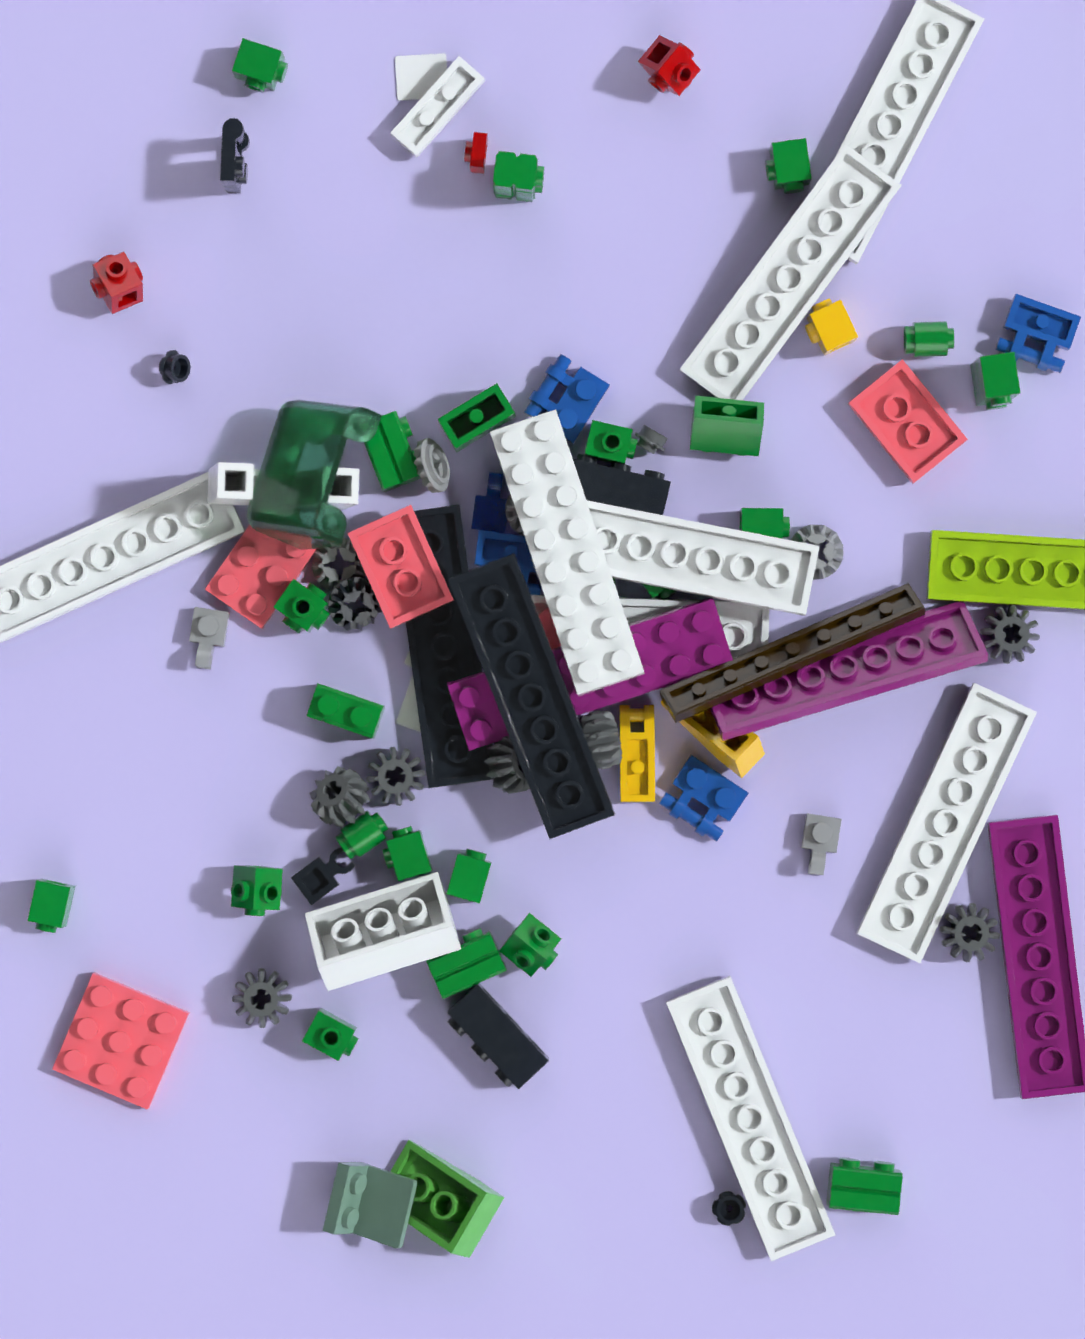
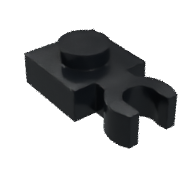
(318, 878)

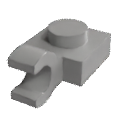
(208, 630)
(820, 836)

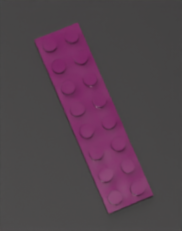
(669, 648)
(905, 655)
(1038, 955)

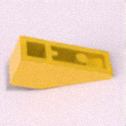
(735, 753)

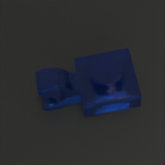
(490, 509)

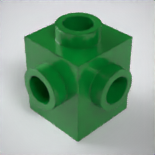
(292, 599)
(256, 889)
(531, 945)

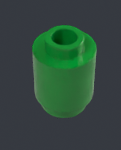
(928, 339)
(363, 835)

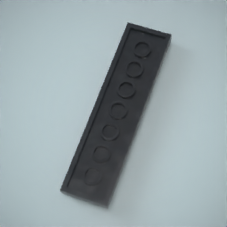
(442, 654)
(531, 695)

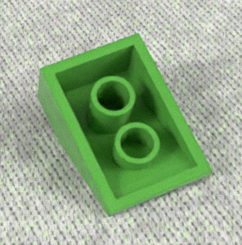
(447, 1202)

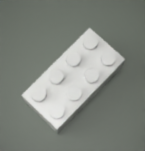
(382, 931)

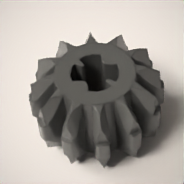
(1021, 633)
(602, 738)
(505, 767)
(399, 786)
(339, 796)
(969, 944)
(270, 1006)

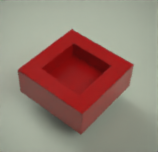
(476, 152)

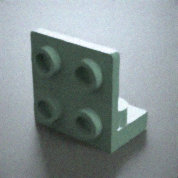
(370, 1203)

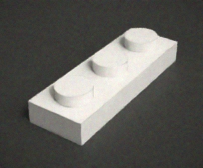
(437, 106)

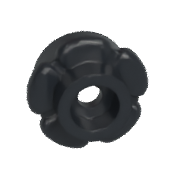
(174, 367)
(725, 1217)

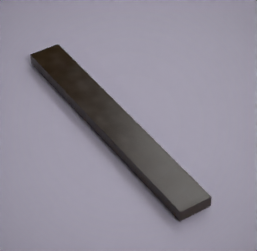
(792, 652)

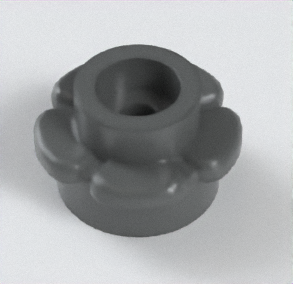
(650, 440)

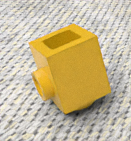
(830, 326)

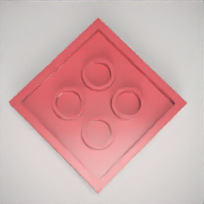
(120, 1040)

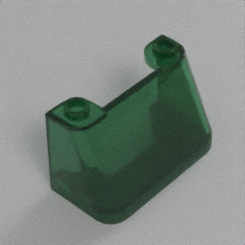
(301, 471)

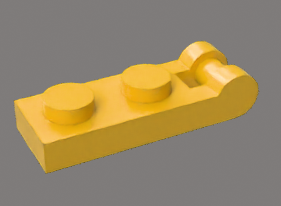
(638, 755)

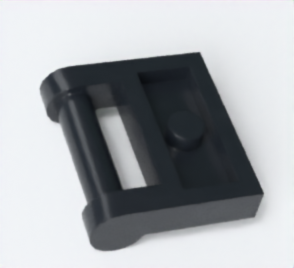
(233, 167)

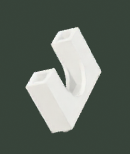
(236, 481)

